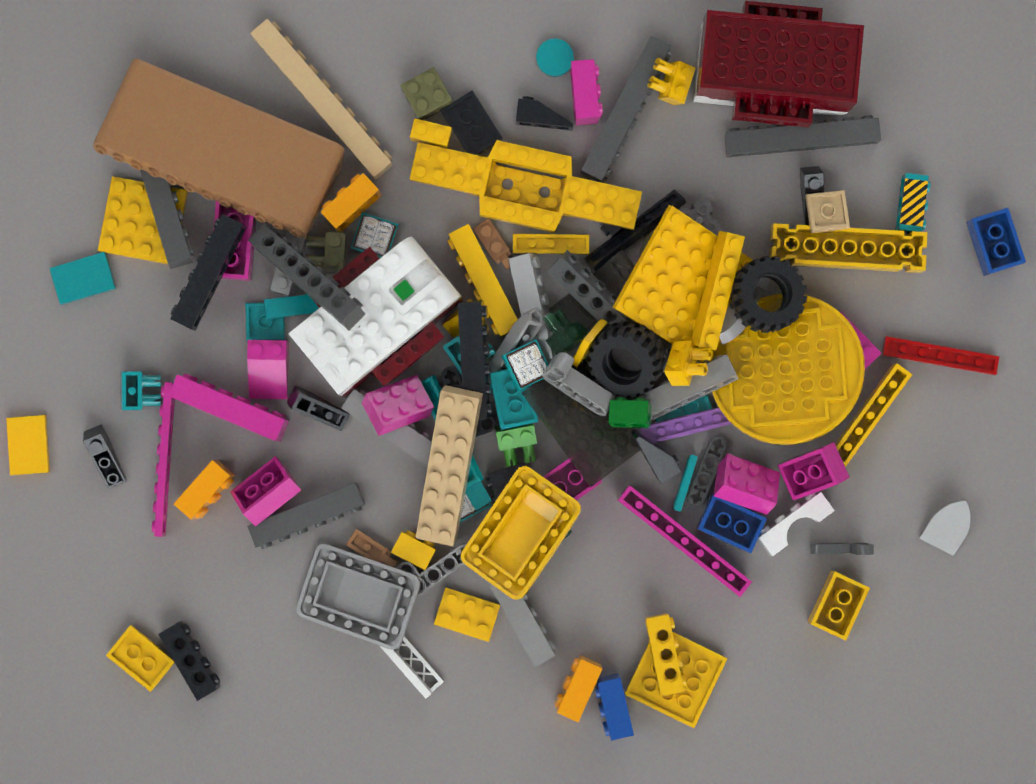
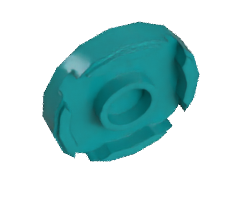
(554, 57)

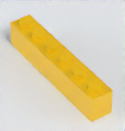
(483, 278)
(717, 290)
(871, 411)

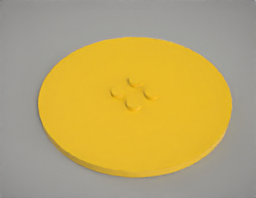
(793, 379)

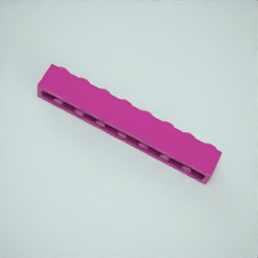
(684, 541)

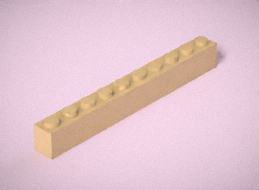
(321, 99)

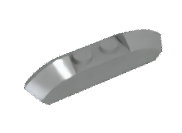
(732, 326)
(521, 333)

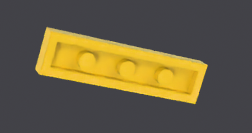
(550, 244)

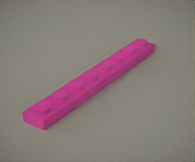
(163, 467)

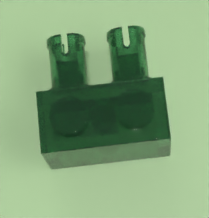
(565, 334)

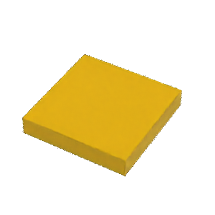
(587, 342)

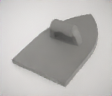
(948, 527)

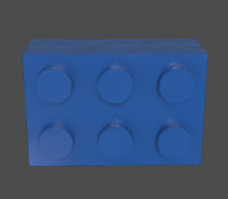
(995, 241)
(731, 523)
(613, 707)

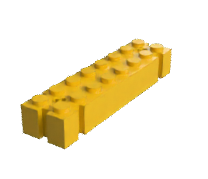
(850, 248)

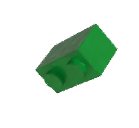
(630, 413)

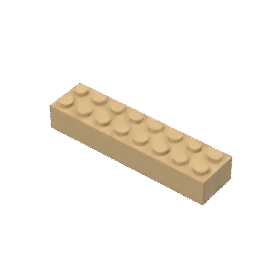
(449, 465)

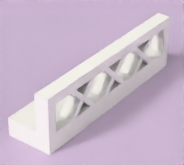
(408, 670)

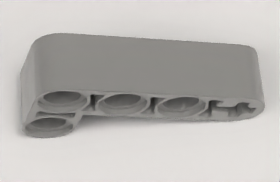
(576, 385)
(439, 566)

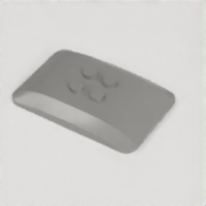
(358, 596)

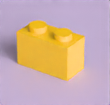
(431, 133)
(413, 549)

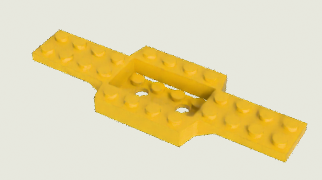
(484, 179)

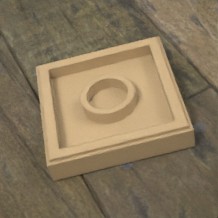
(827, 211)

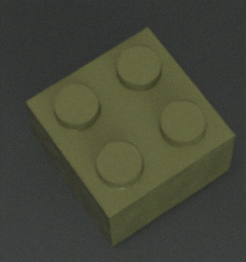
(426, 94)

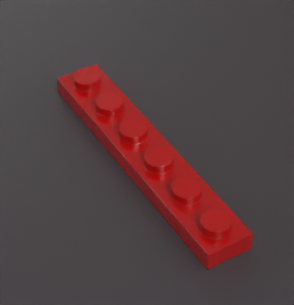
(940, 355)

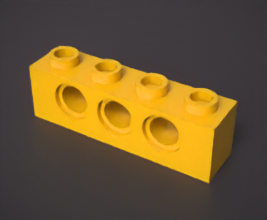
(654, 625)

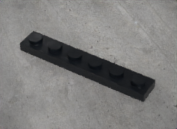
(628, 237)

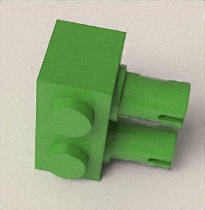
(515, 437)

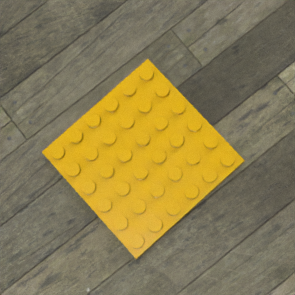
(671, 278)

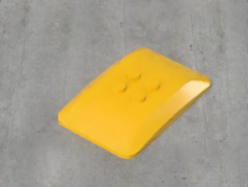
(520, 532)

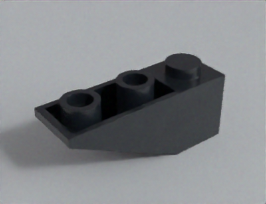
(810, 182)
(103, 455)

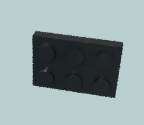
(471, 124)

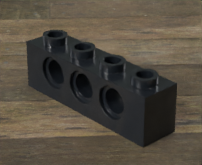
(179, 655)

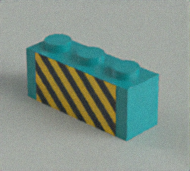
(912, 203)

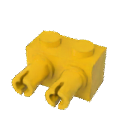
(675, 83)
(682, 362)

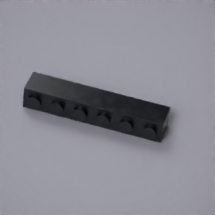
(208, 272)
(475, 352)

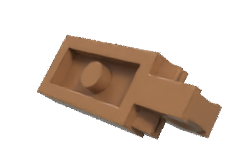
(493, 243)
(370, 548)

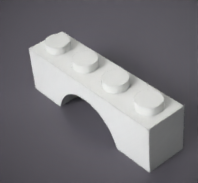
(775, 537)

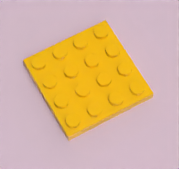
(130, 223)
(701, 673)

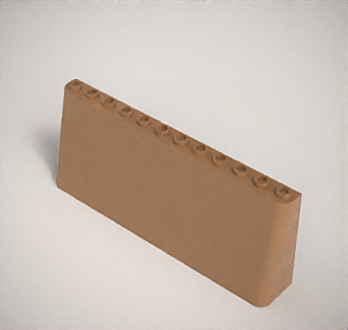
(219, 148)

